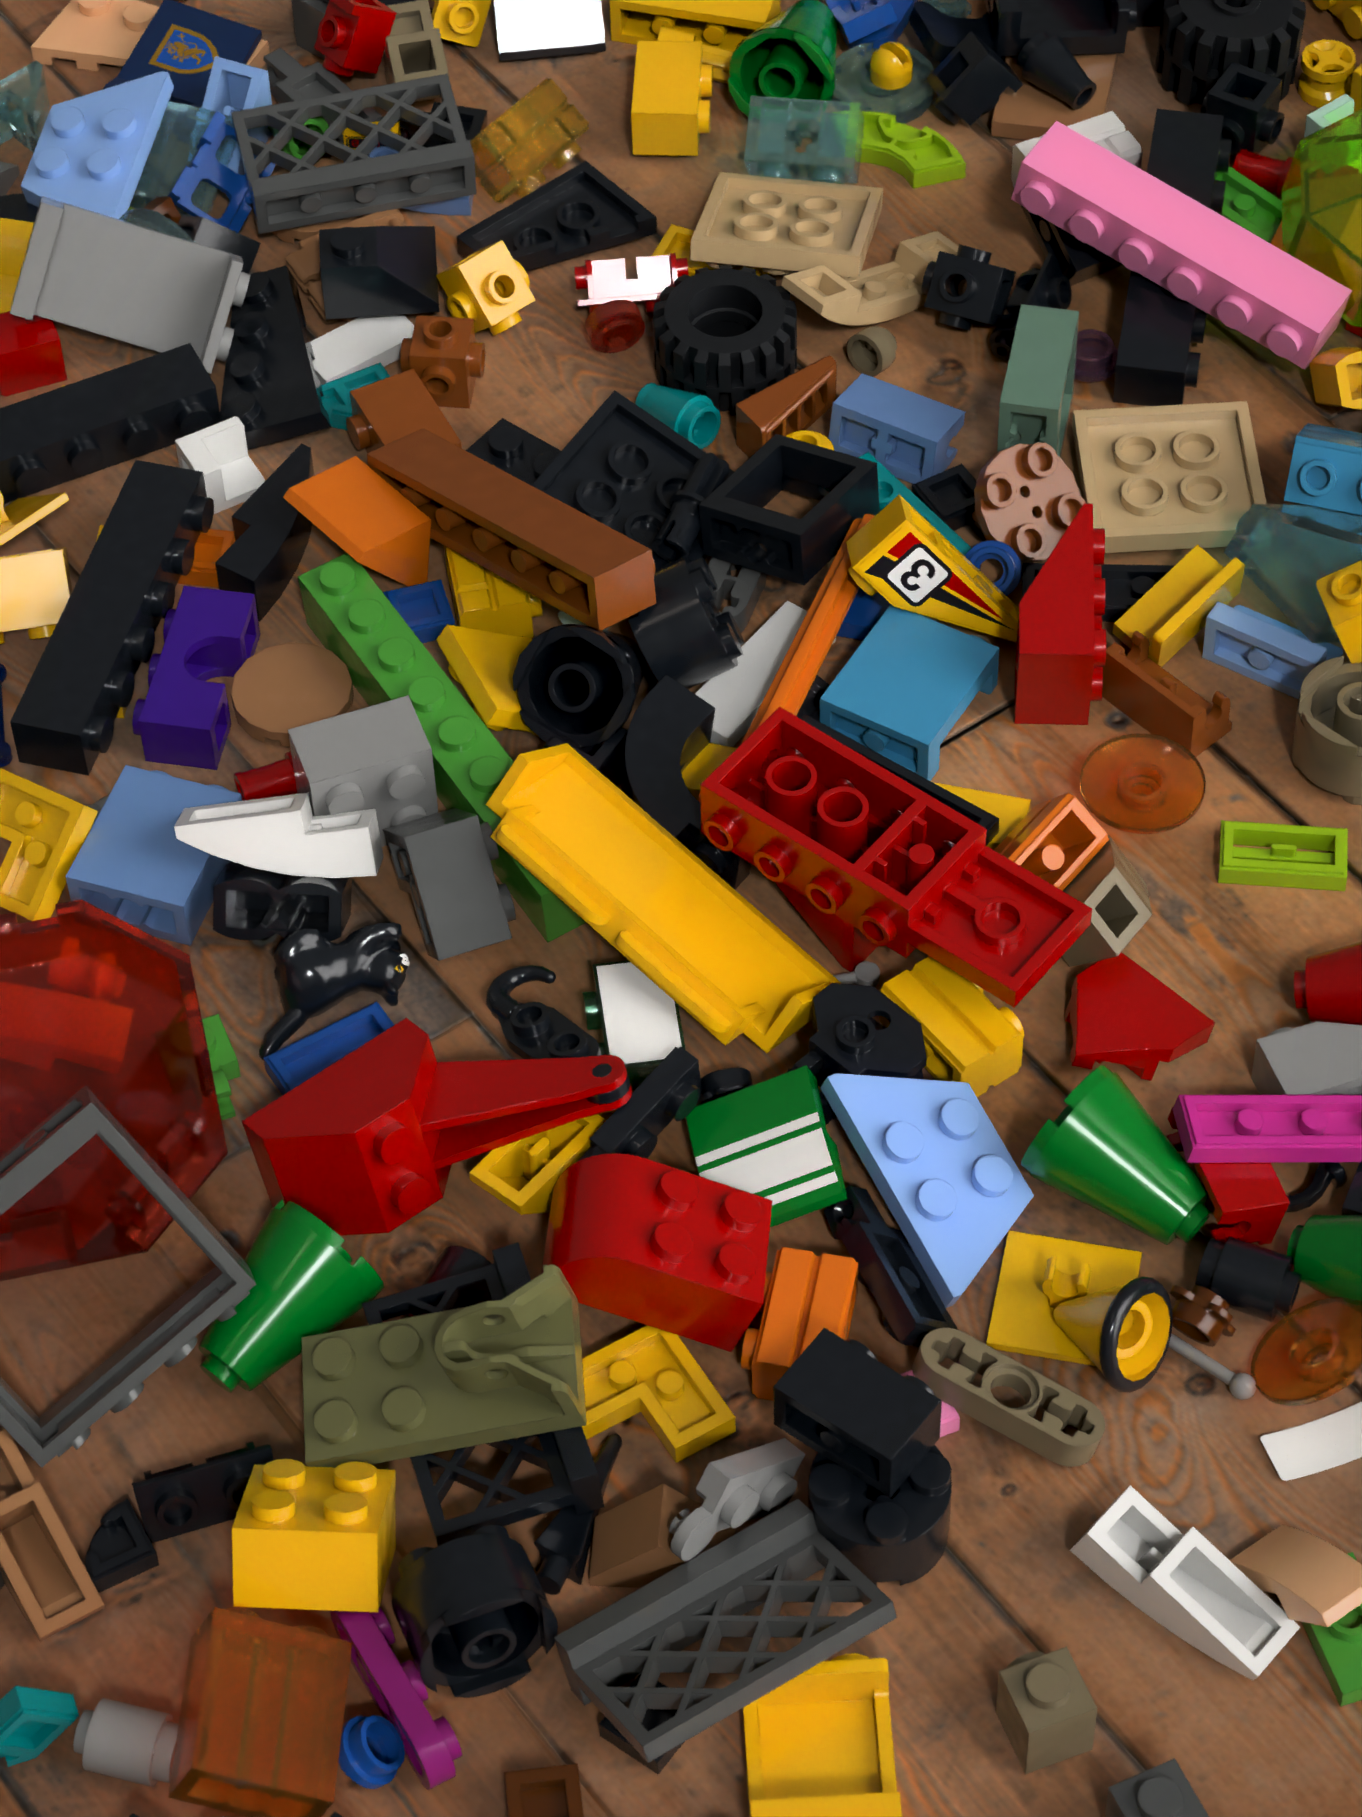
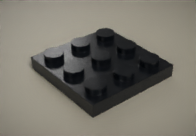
(624, 472)

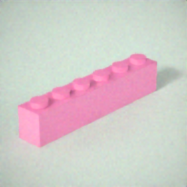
(1180, 244)

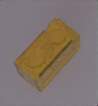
(527, 139)

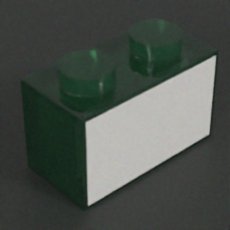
(633, 1018)

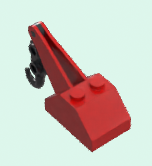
(387, 1121)

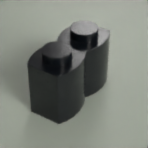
(267, 903)

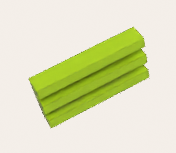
(1282, 863)

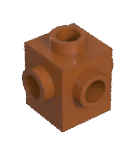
(445, 358)

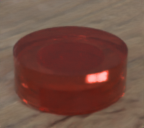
(615, 326)

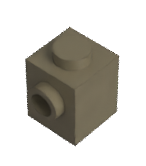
(1045, 1709)

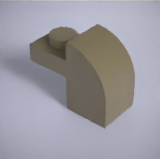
(413, 45)

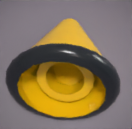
(1121, 1330)

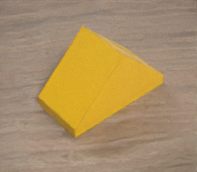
(527, 1169)

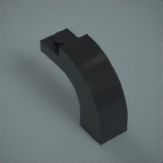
(660, 743)

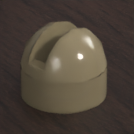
(872, 350)

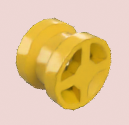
(1325, 72)

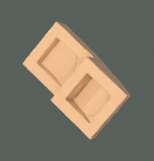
(1306, 1573)

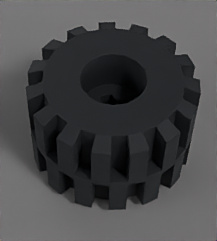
(1207, 35)

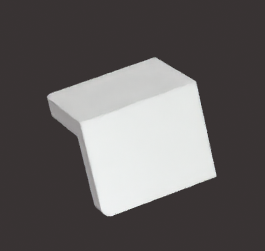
(224, 460)

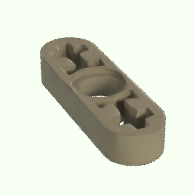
(1019, 1423)

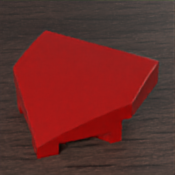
(1130, 1018)

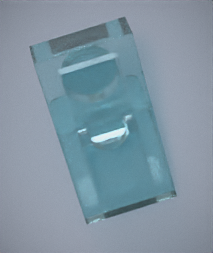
(24, 105)

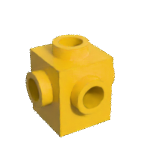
(487, 288)

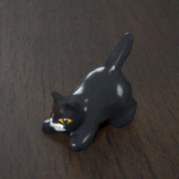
(322, 974)

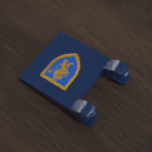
(185, 45)

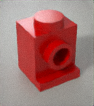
(354, 35)

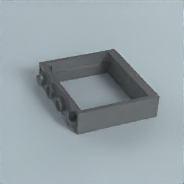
(167, 1336)

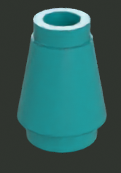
(683, 412)

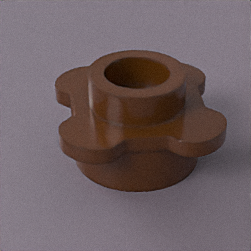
(1201, 1314)

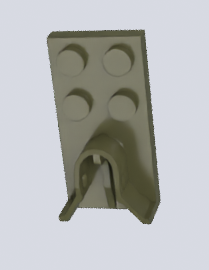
(446, 1378)

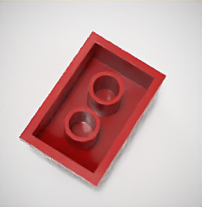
(660, 1246)

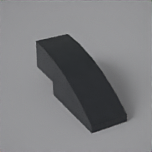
(268, 536)

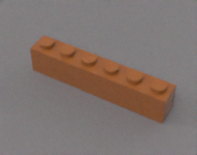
(520, 530)

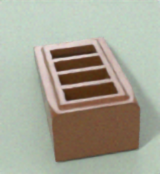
(786, 405)

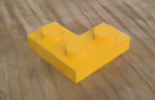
(44, 840)
(661, 1380)

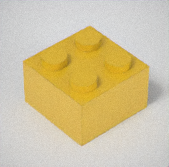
(314, 1537)

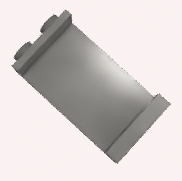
(128, 282)

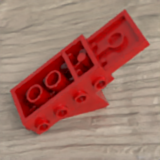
(883, 861)

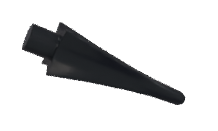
(568, 1537)

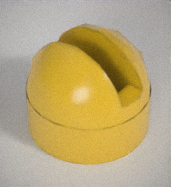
(891, 66)

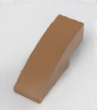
(37, 1552)

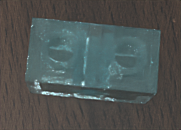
(781, 123)

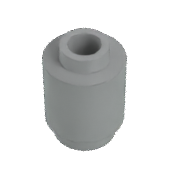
(127, 1742)

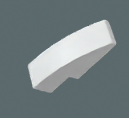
(285, 837)
(1185, 1585)

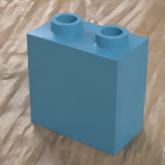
(1326, 469)

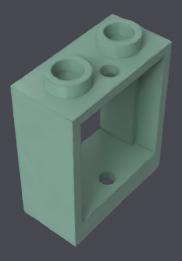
(1039, 378)

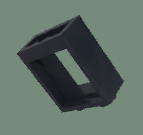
(796, 548)

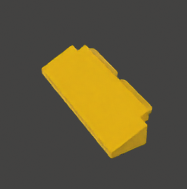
(654, 899)

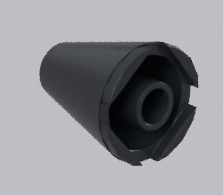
(578, 683)

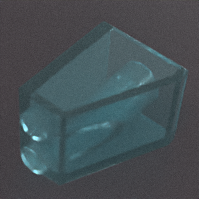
(1289, 551)

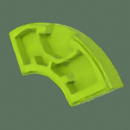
(916, 154)

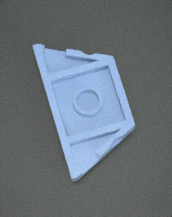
(98, 146)
(935, 1169)

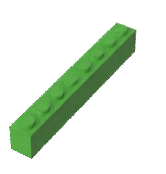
(390, 663)

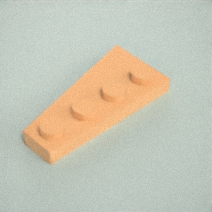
(104, 34)

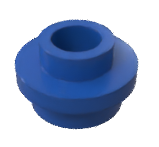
(1005, 555)
(370, 1751)

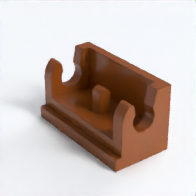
(1160, 700)

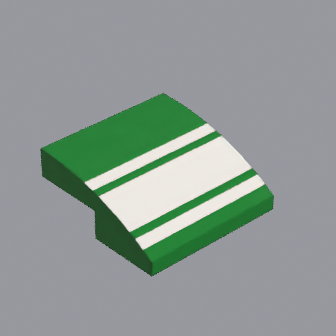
(771, 1145)

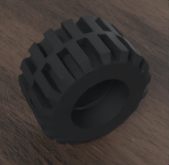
(724, 334)

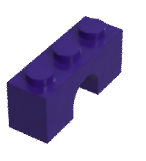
(204, 638)

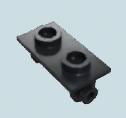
(1034, 287)
(197, 1495)

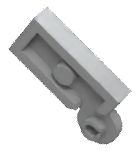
(736, 1492)

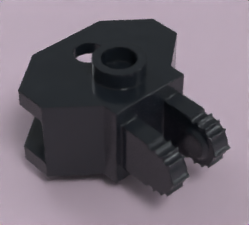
(855, 1043)

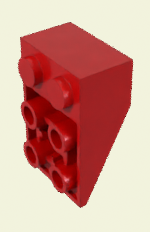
(1062, 631)

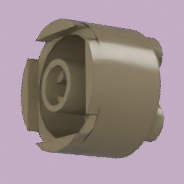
(1330, 728)

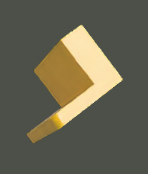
(1180, 603)

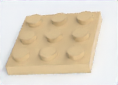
(786, 224)
(1168, 473)

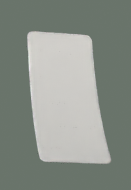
(1316, 1444)

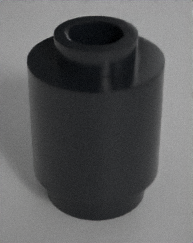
(1249, 1277)

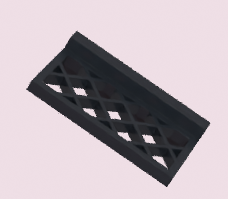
(563, 1451)

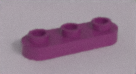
(399, 1695)

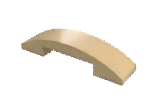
(878, 292)

